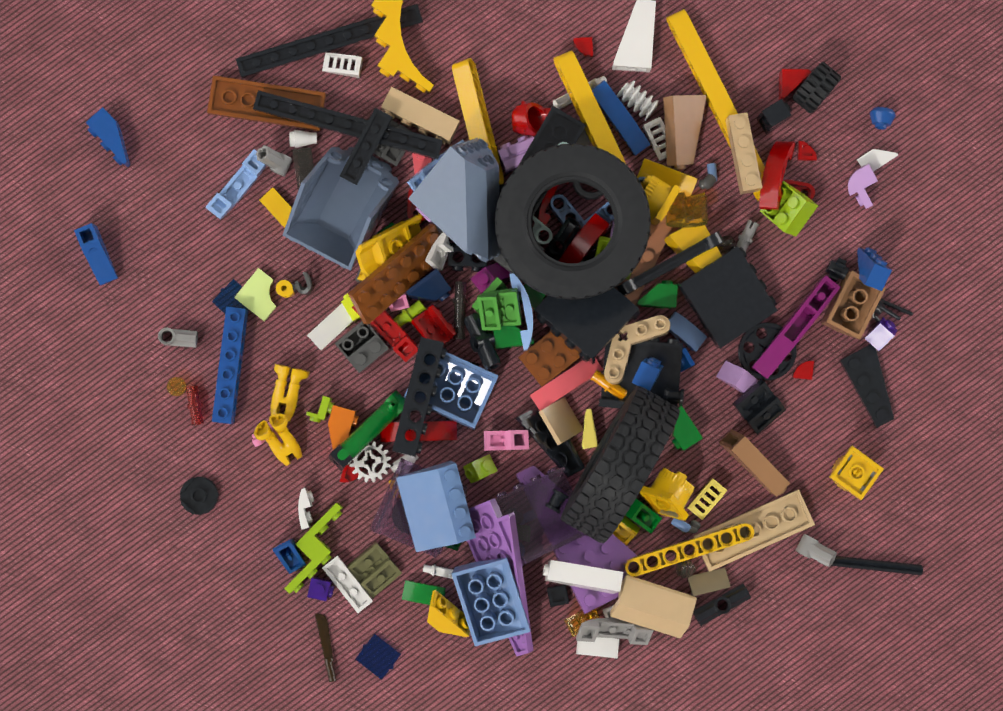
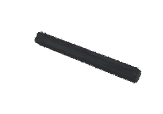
(878, 565)

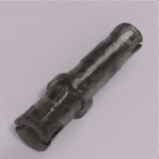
(459, 309)

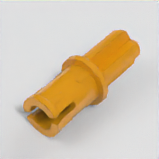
(614, 389)

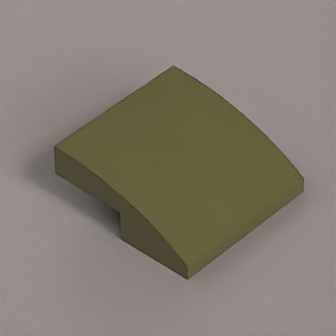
(374, 569)

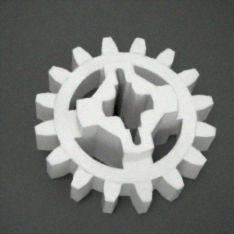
(378, 460)

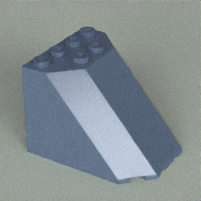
(463, 197)
(336, 214)

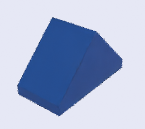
(289, 556)

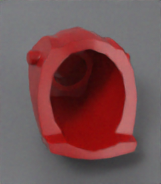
(528, 118)

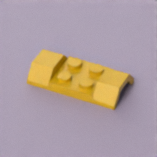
(386, 243)

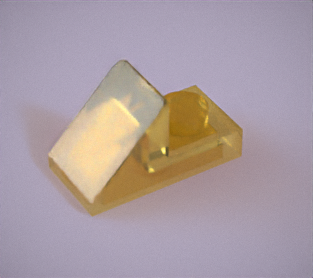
(574, 621)

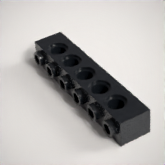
(425, 348)

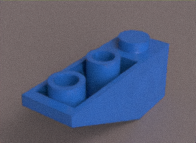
(110, 133)
(96, 253)
(872, 269)
(647, 373)

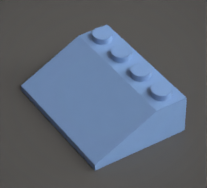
(460, 389)
(435, 506)
(490, 600)

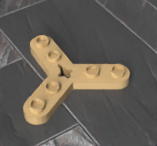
(636, 333)

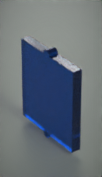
(226, 297)
(378, 656)

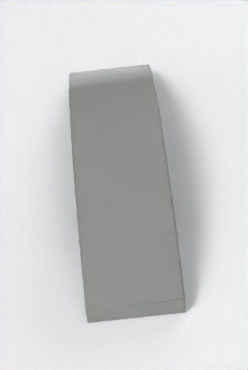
(613, 629)

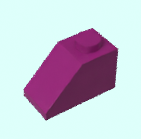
(488, 274)

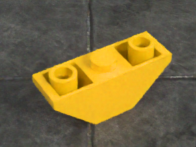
(446, 616)

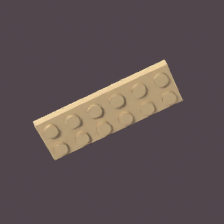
(770, 524)

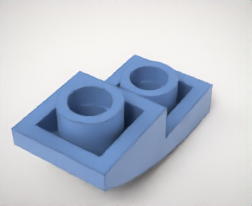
(686, 331)

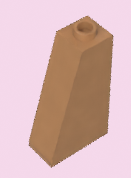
(682, 128)
(754, 462)

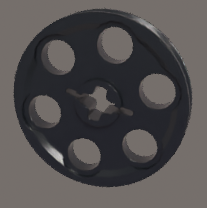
(750, 336)

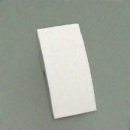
(305, 501)
(601, 647)

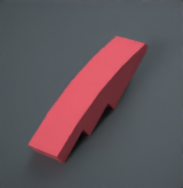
(564, 383)

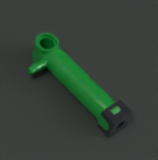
(367, 431)

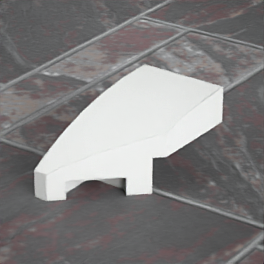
(876, 158)
(439, 252)

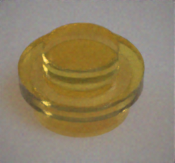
(176, 386)

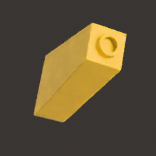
(688, 237)

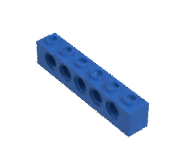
(230, 365)

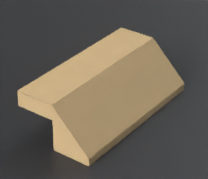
(654, 606)

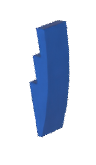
(620, 118)

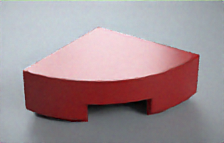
(584, 45)
(805, 152)
(804, 371)
(347, 474)

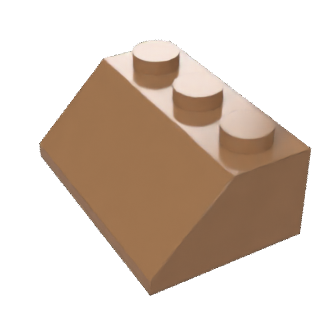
(852, 306)

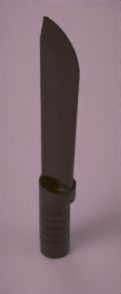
(324, 635)

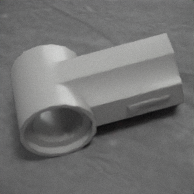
(278, 162)
(180, 338)
(813, 549)

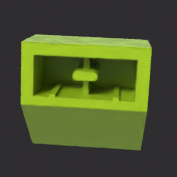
(793, 210)

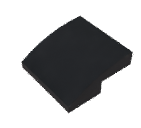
(759, 406)

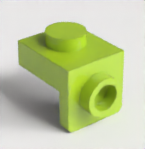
(325, 408)
(480, 468)

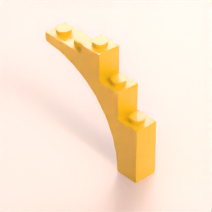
(396, 57)

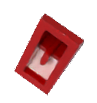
(790, 79)

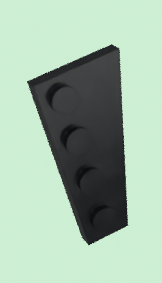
(868, 381)
(563, 454)

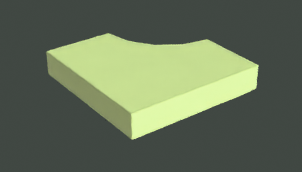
(256, 295)

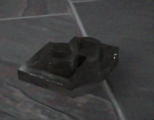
(303, 163)

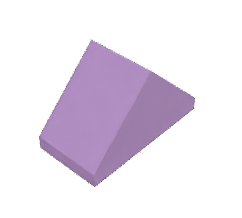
(736, 377)

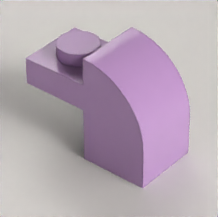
(858, 181)

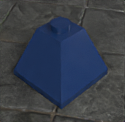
(430, 288)

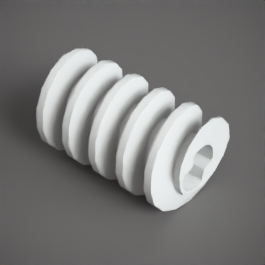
(638, 99)

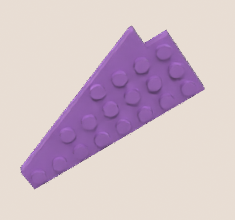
(498, 539)
(590, 553)

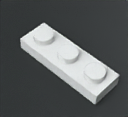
(347, 584)

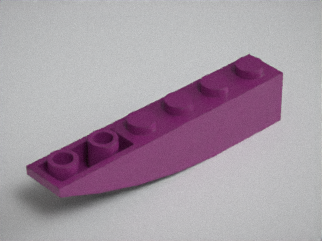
(796, 326)

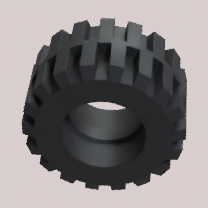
(816, 87)

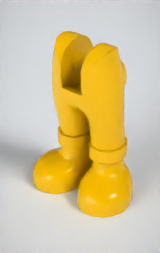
(291, 399)
(280, 450)

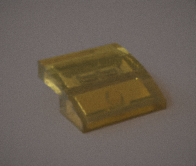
(688, 211)

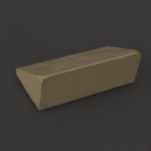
(708, 581)

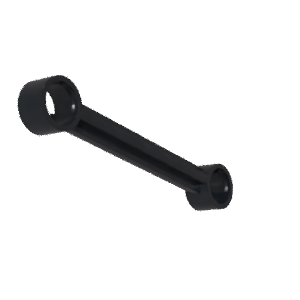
(670, 264)

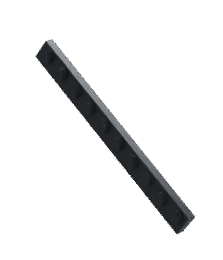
(321, 43)
(344, 124)

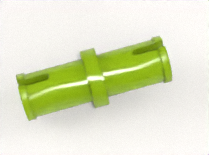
(408, 314)

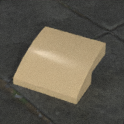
(561, 421)

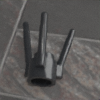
(882, 307)

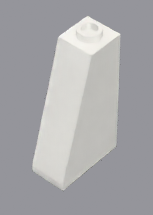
(637, 41)
(583, 576)

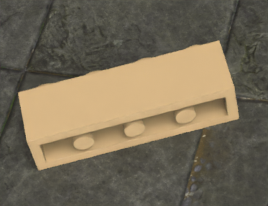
(420, 115)
(743, 153)

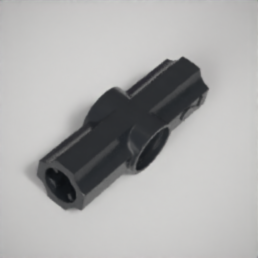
(564, 236)
(482, 342)
(732, 597)

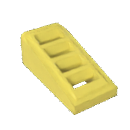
(589, 435)
(717, 497)

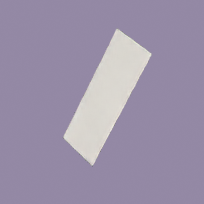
(330, 327)

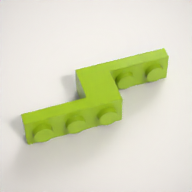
(314, 548)

